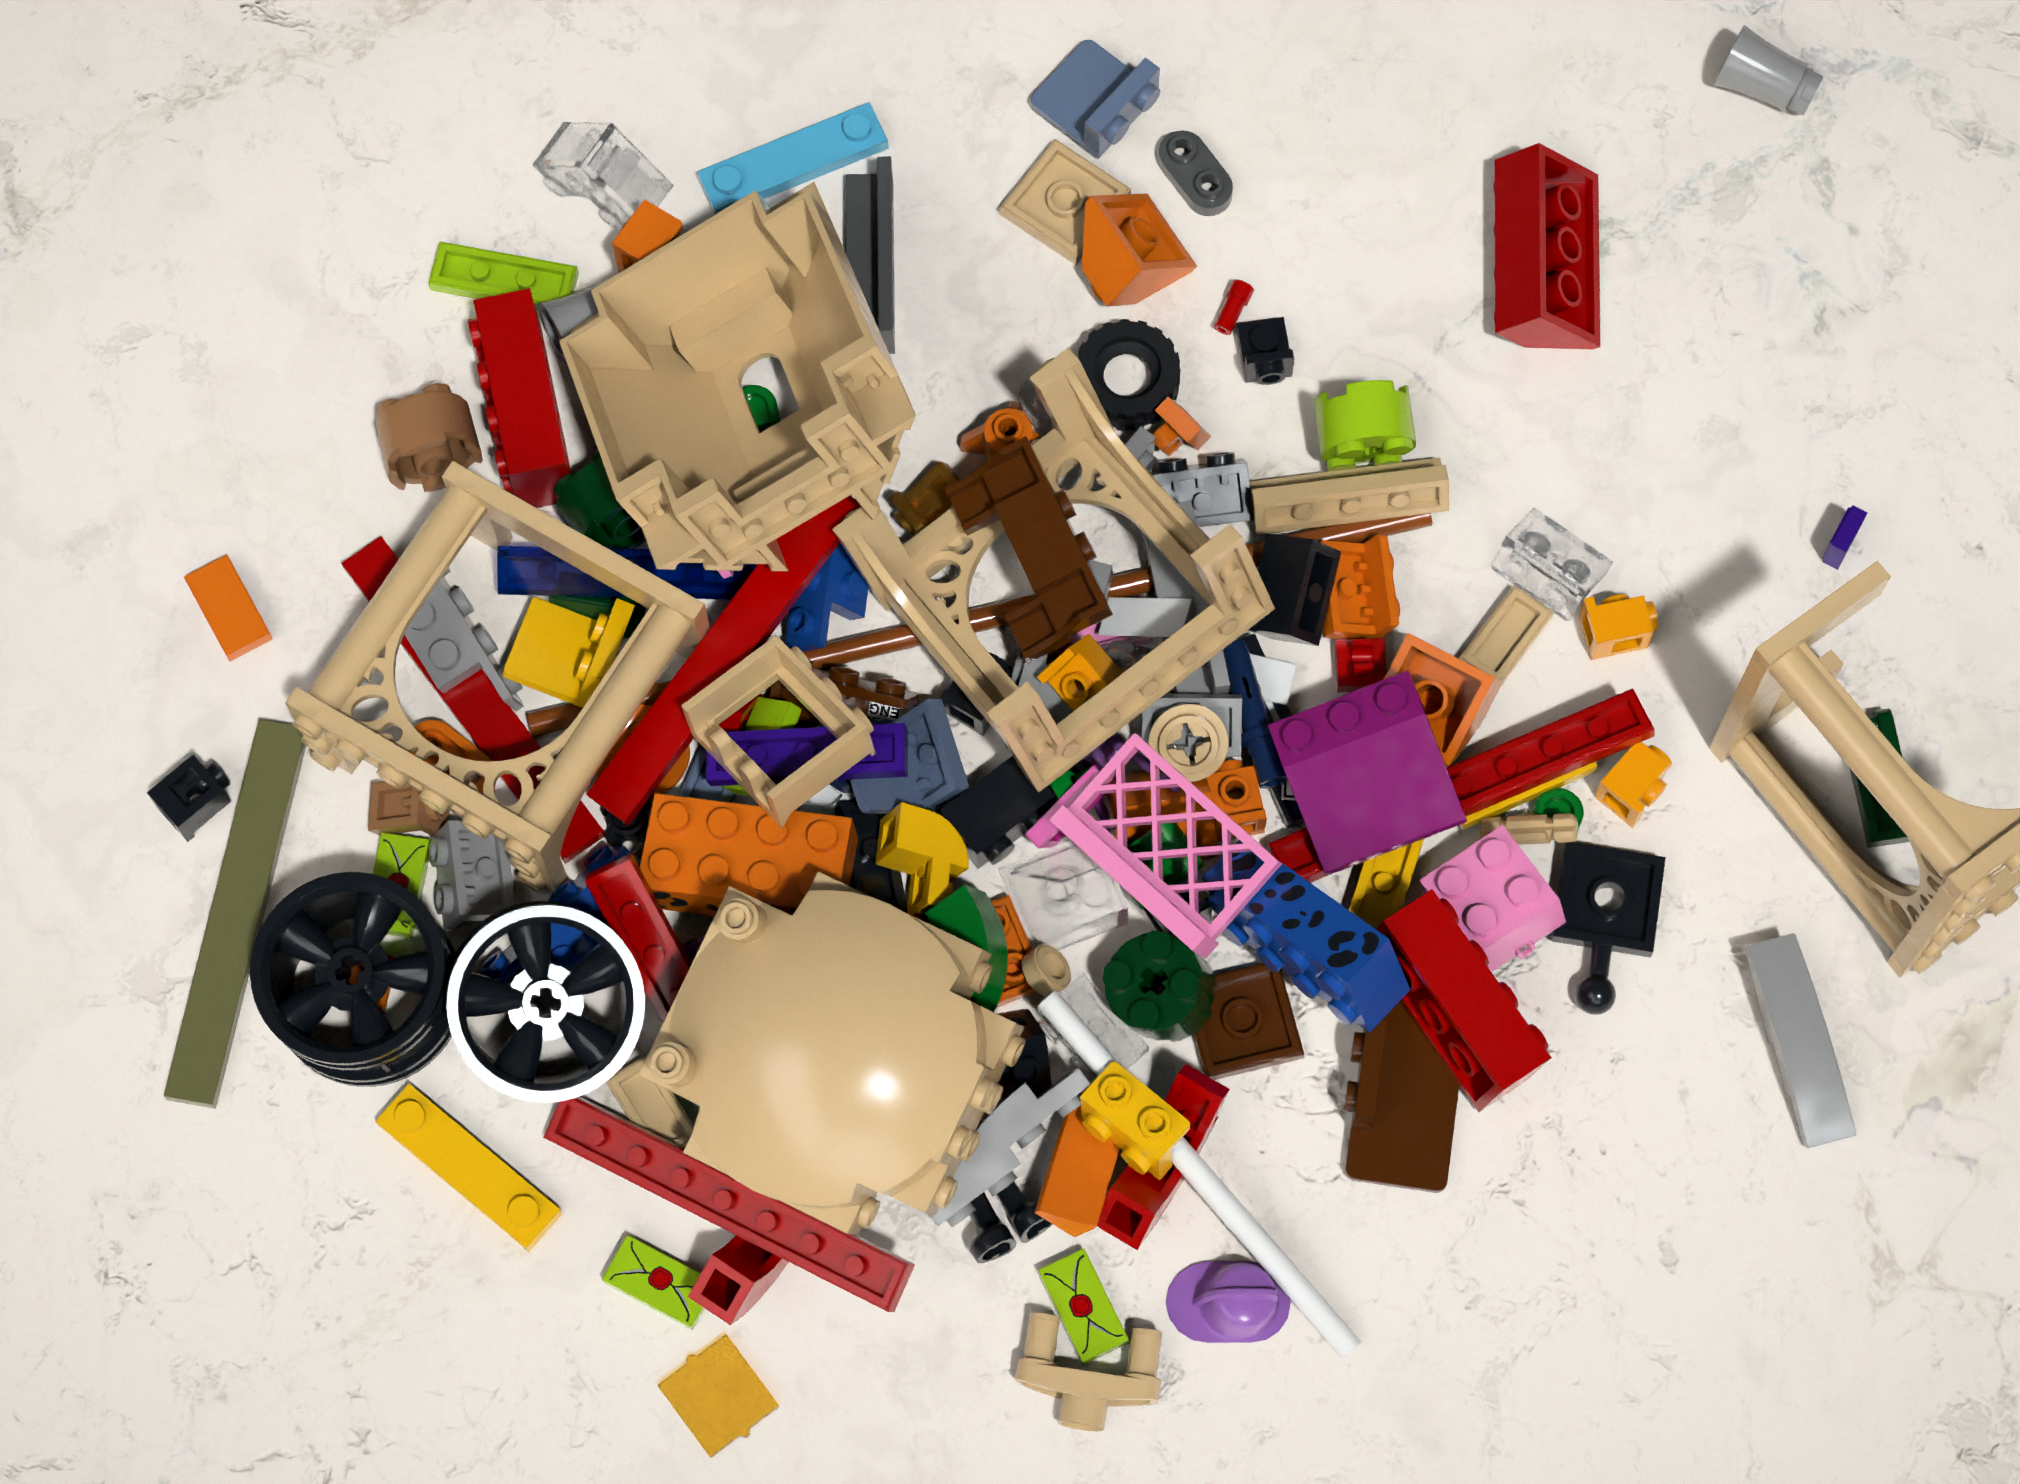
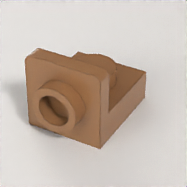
(401, 811)

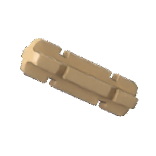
(1534, 828)

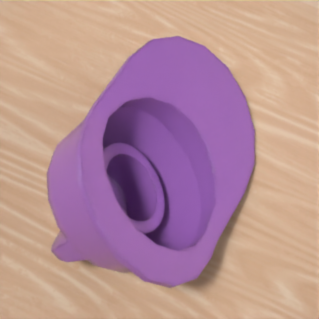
(1227, 1302)

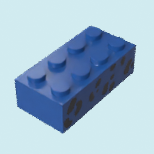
(1314, 942)

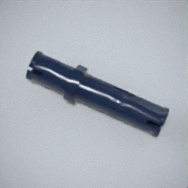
(1255, 719)

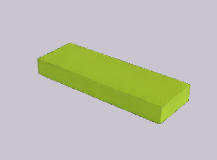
(489, 273)

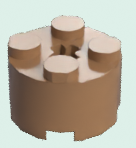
(425, 435)

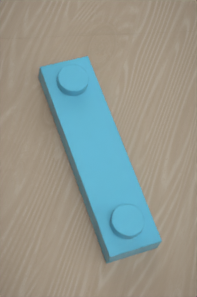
(795, 158)

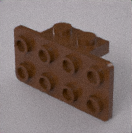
(1400, 1107)

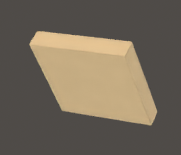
(1053, 199)

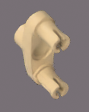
(1084, 1392)

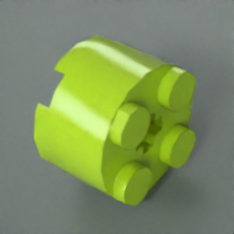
(1365, 425)

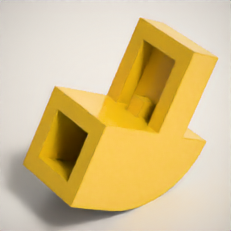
(925, 848)

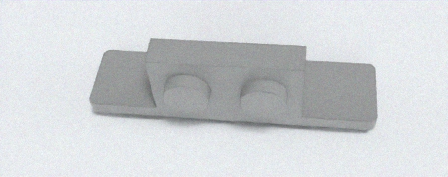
(453, 646)

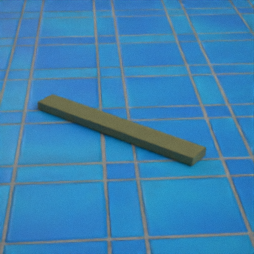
(236, 915)

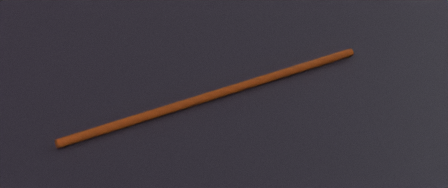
(992, 615)

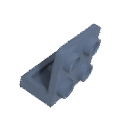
(1096, 96)
(933, 765)

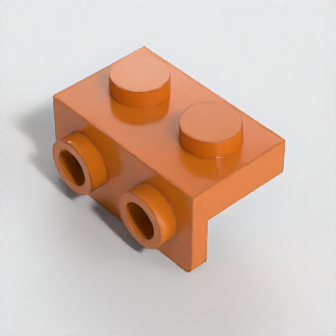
(1363, 591)

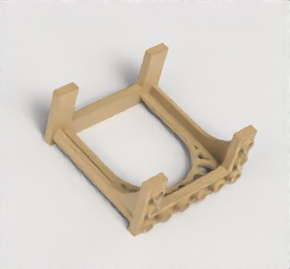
(1083, 436)
(540, 818)
(1952, 841)

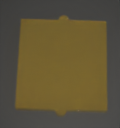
(718, 1396)

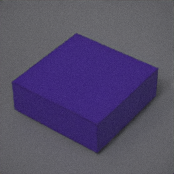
(1844, 536)

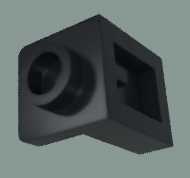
(1265, 351)

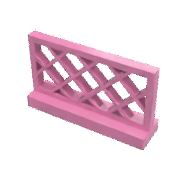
(1135, 876)

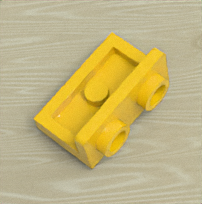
(1133, 1119)

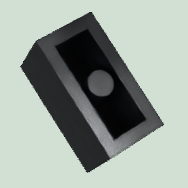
(1300, 584)
(997, 812)

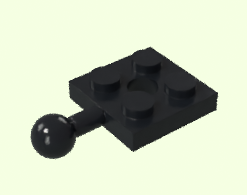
(1624, 930)

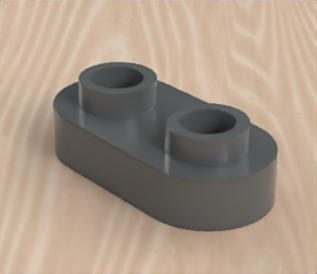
(1192, 171)

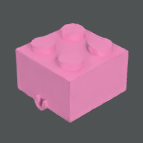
(1498, 897)

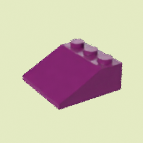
(1367, 773)

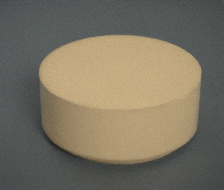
(1046, 970)

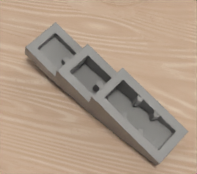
(1800, 1040)

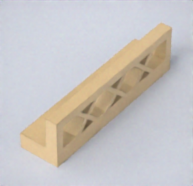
(1350, 496)

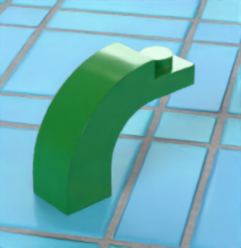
(974, 919)

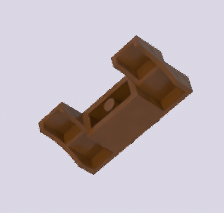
(1054, 558)

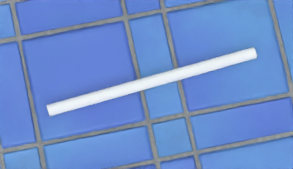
(1216, 1194)

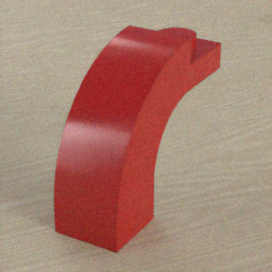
(1140, 1200)
(736, 1279)

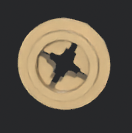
(1203, 722)

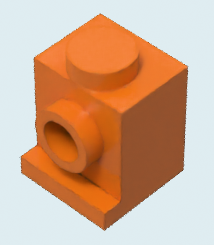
(1247, 810)

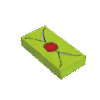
(406, 863)
(655, 1281)
(1083, 1306)

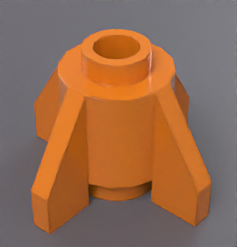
(999, 431)

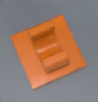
(1179, 427)

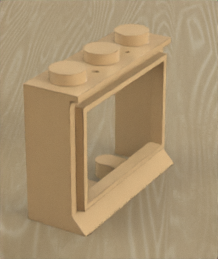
(820, 696)

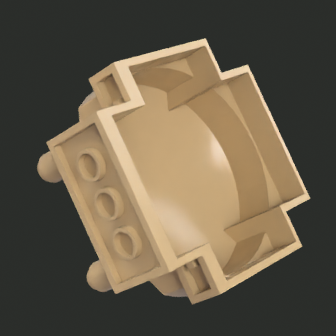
(834, 1053)

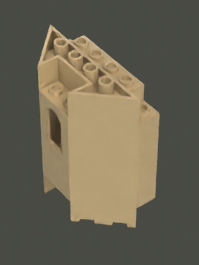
(668, 397)

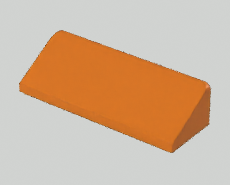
(1076, 1177)

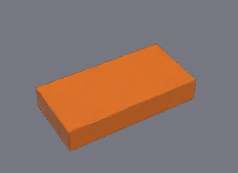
(228, 608)

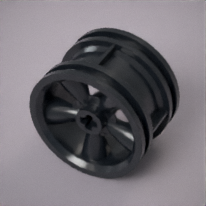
(298, 933)
(518, 1061)

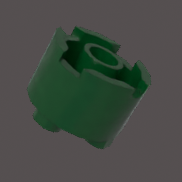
(591, 508)
(1136, 972)

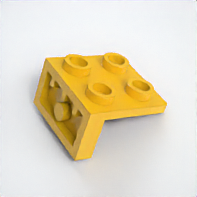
(565, 650)

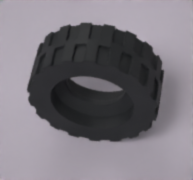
(1141, 341)

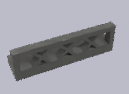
(872, 242)

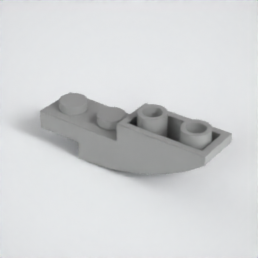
(1013, 1120)

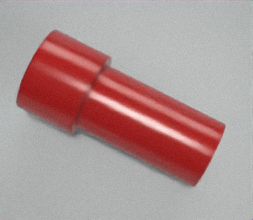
(1237, 297)

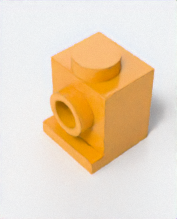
(1617, 625)
(1080, 672)
(1634, 781)

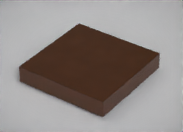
(1248, 1024)

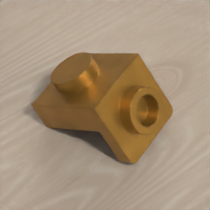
(926, 499)

